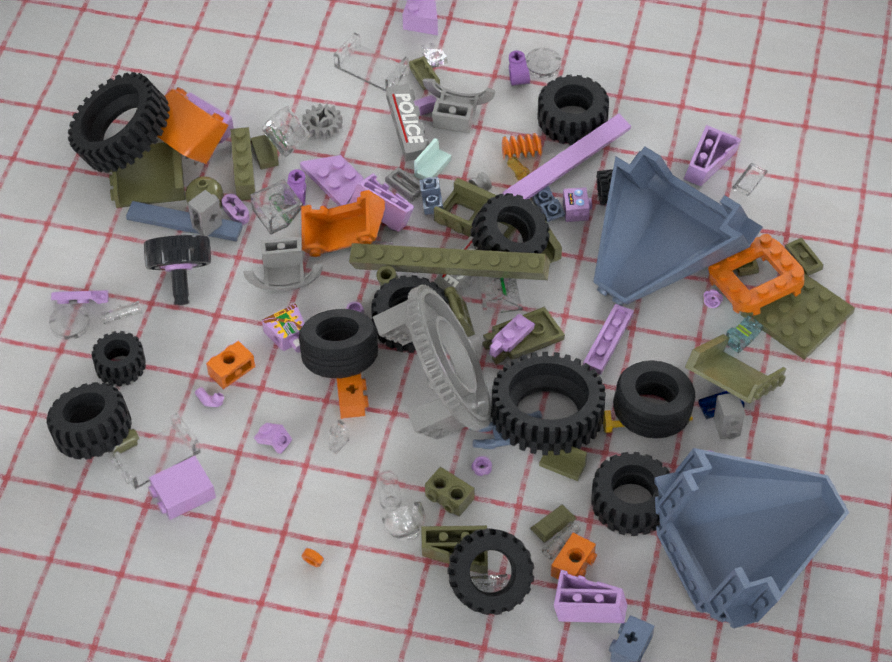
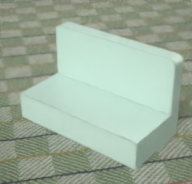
(431, 161)

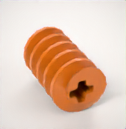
(521, 145)

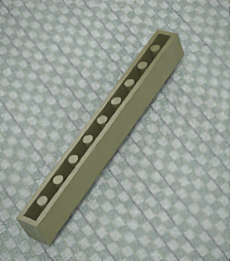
(451, 261)

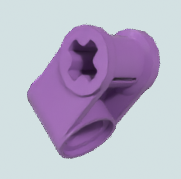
(518, 68)
(296, 181)

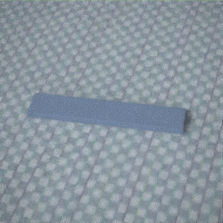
(178, 220)

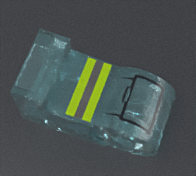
(744, 333)

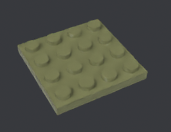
(804, 320)

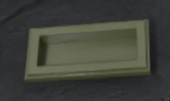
(553, 523)

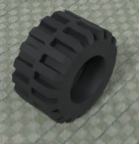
(118, 371)

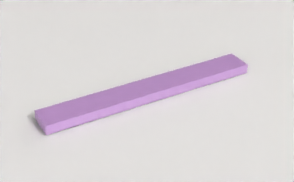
(570, 158)

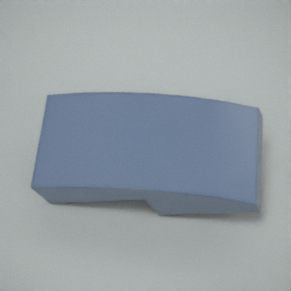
(431, 194)
(548, 204)

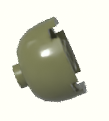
(204, 183)

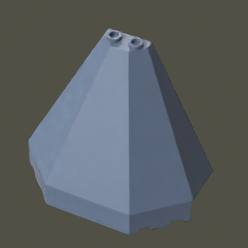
(662, 230)
(742, 530)

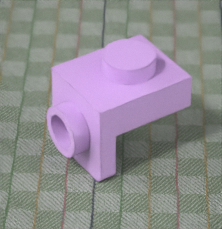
(273, 435)

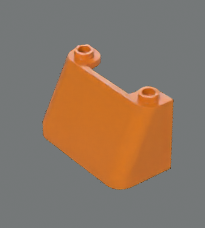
(191, 128)
(341, 226)

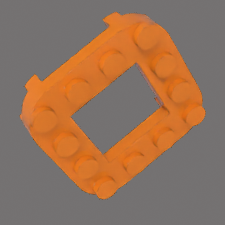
(748, 301)

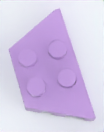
(334, 177)

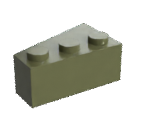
(439, 544)

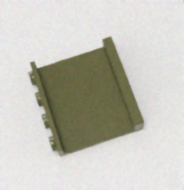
(150, 179)
(730, 373)

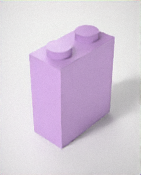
(181, 488)

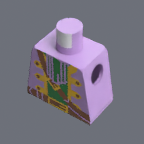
(284, 328)

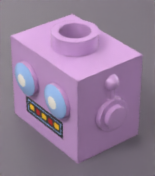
(576, 204)

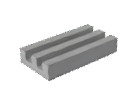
(402, 186)

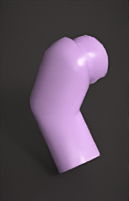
(209, 401)

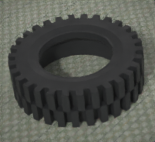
(104, 107)
(553, 375)

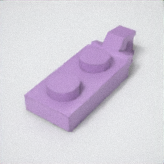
(81, 296)
(511, 335)

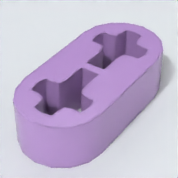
(238, 207)

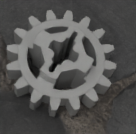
(322, 121)

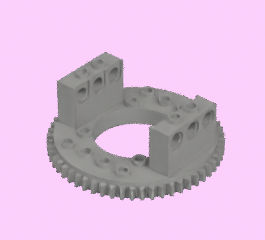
(430, 324)

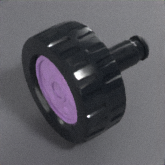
(178, 255)

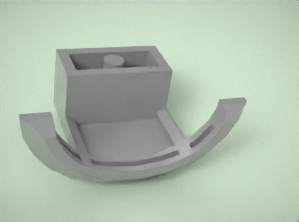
(455, 109)
(283, 266)

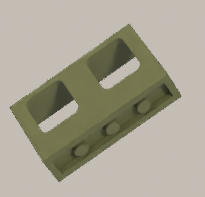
(471, 198)

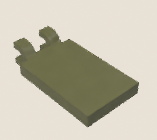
(544, 334)

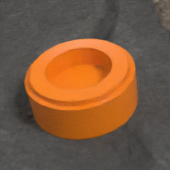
(312, 557)

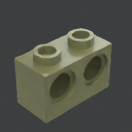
(453, 488)

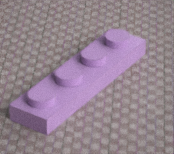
(608, 338)

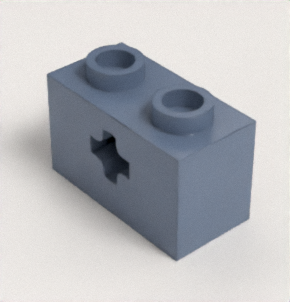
(634, 631)

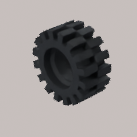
(603, 185)

